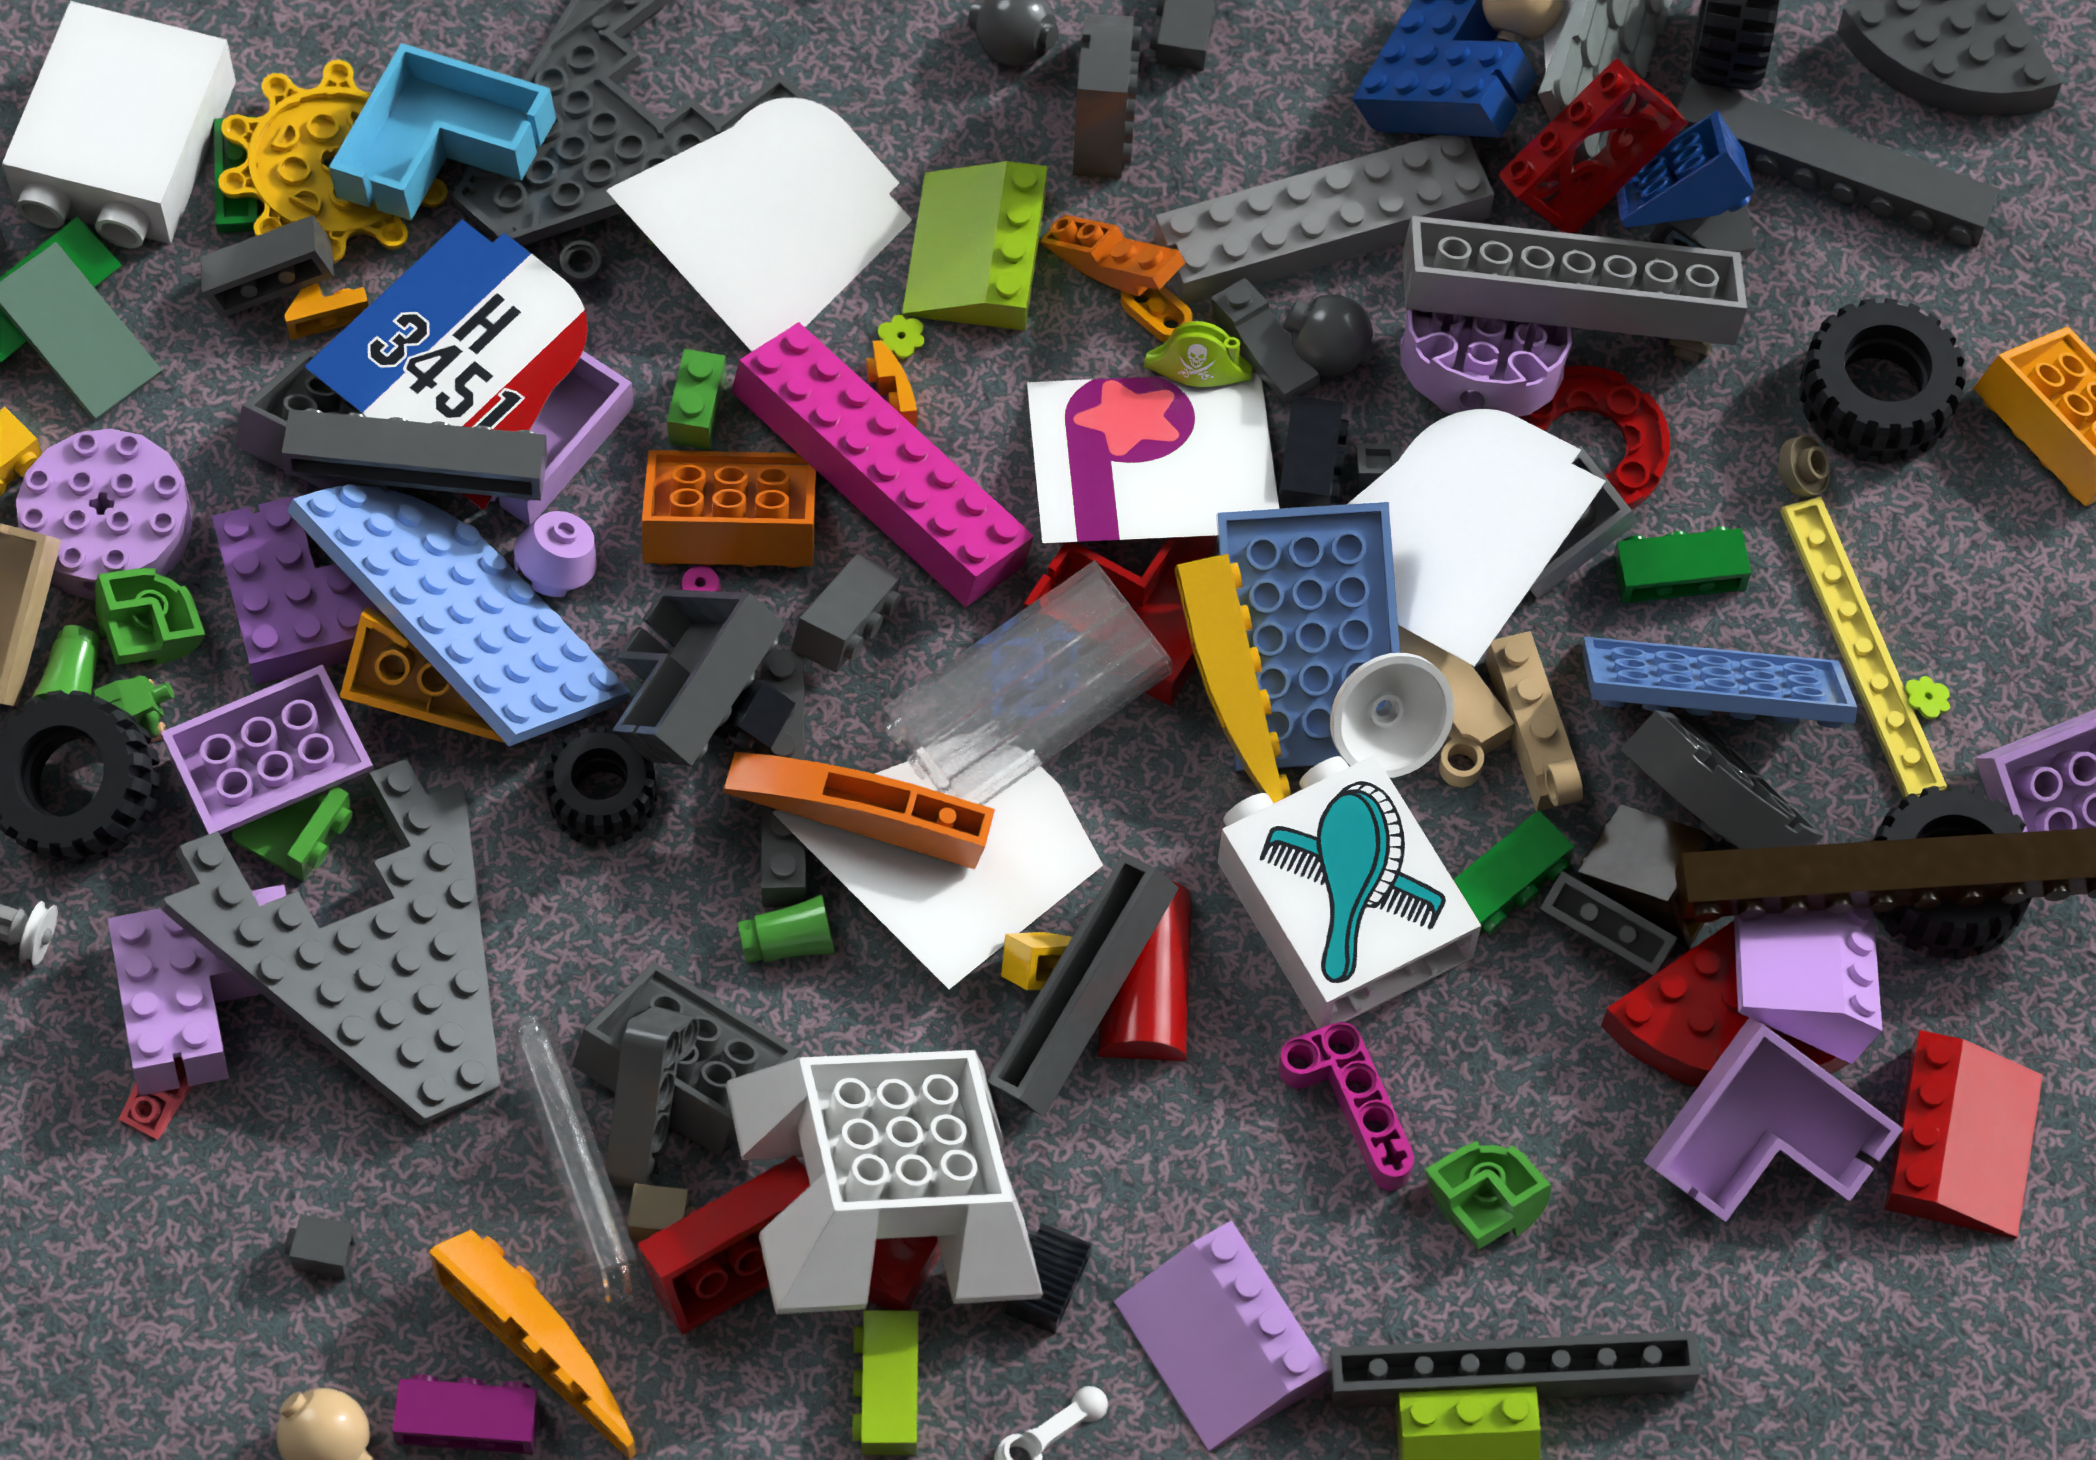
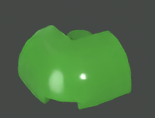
(146, 616)
(1488, 1191)

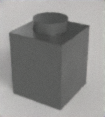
(321, 1246)

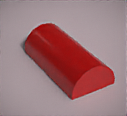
(1152, 1005)

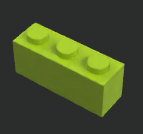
(887, 1383)

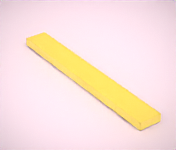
(1862, 647)

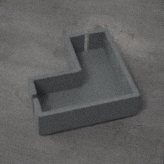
(691, 691)

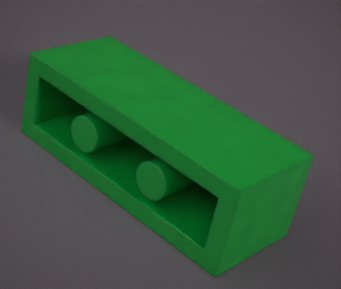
(1681, 565)
(1514, 871)

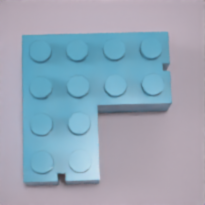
(433, 112)

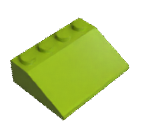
(977, 244)

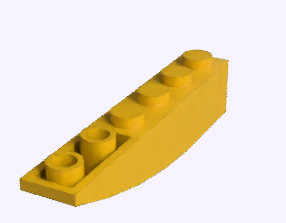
(1230, 666)

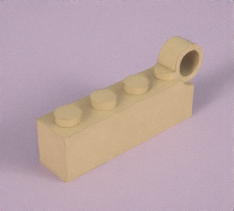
(1479, 718)
(1538, 728)

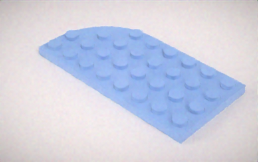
(461, 609)

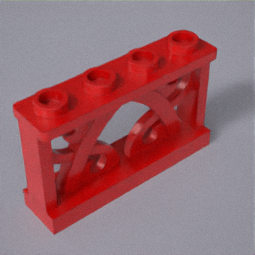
(1592, 183)

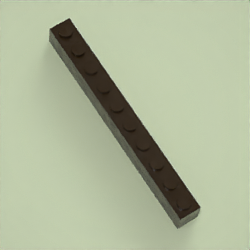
(1886, 874)

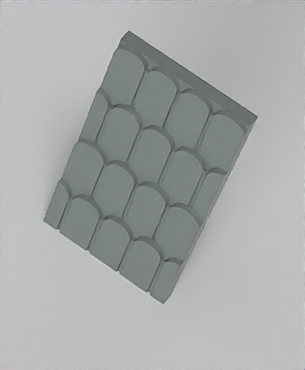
(1587, 42)

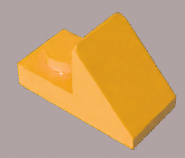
(314, 314)

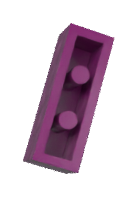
(466, 1414)

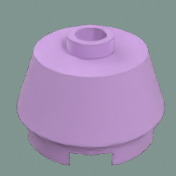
(556, 553)

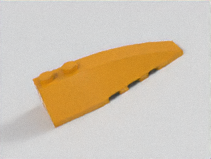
(529, 1326)

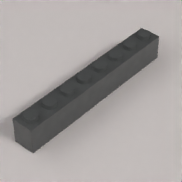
(1847, 165)
(1553, 1364)

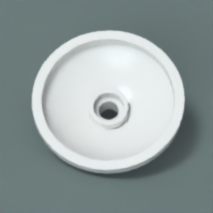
(1410, 723)

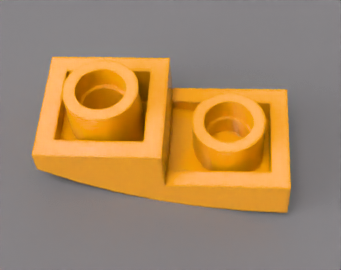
(891, 381)

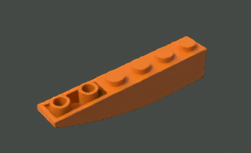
(865, 805)

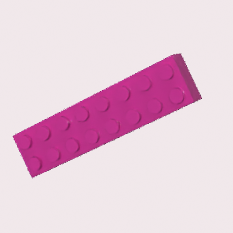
(882, 464)

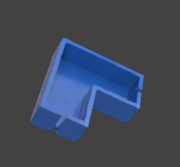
(1445, 74)

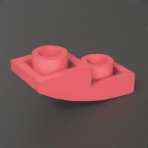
(154, 1111)

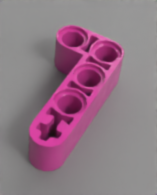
(1356, 1107)

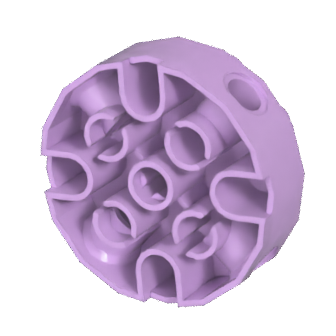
(1483, 361)
(110, 503)

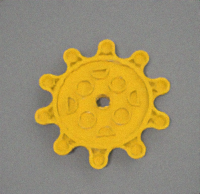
(288, 158)

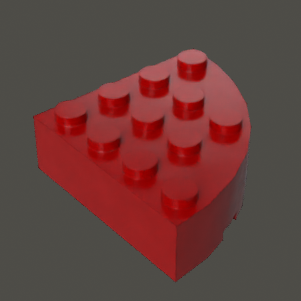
(1691, 1014)

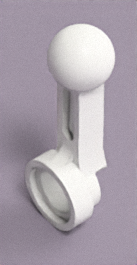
(1087, 1405)

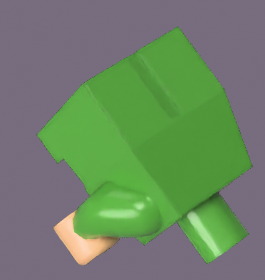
(141, 700)

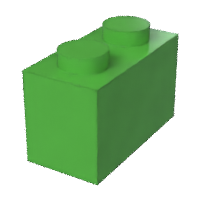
(696, 399)

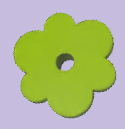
(899, 326)
(1927, 697)

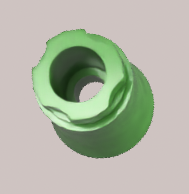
(70, 662)
(788, 932)

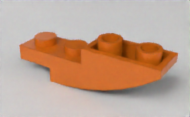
(1110, 258)

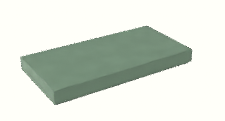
(76, 332)

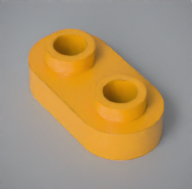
(1159, 308)

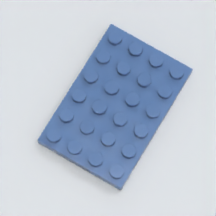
(1317, 609)
(1718, 681)

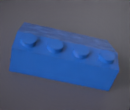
(1689, 178)

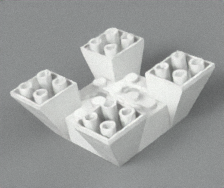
(887, 1154)

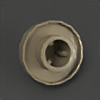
(1804, 466)

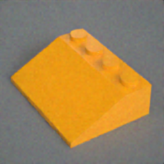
(2050, 405)

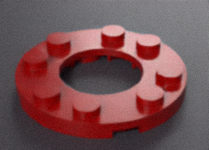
(1630, 410)

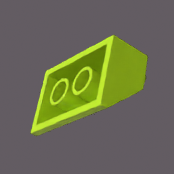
(1469, 1424)

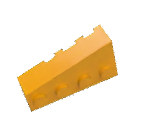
(396, 677)

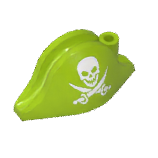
(1200, 357)

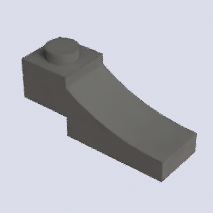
(1262, 340)

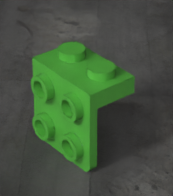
(299, 834)

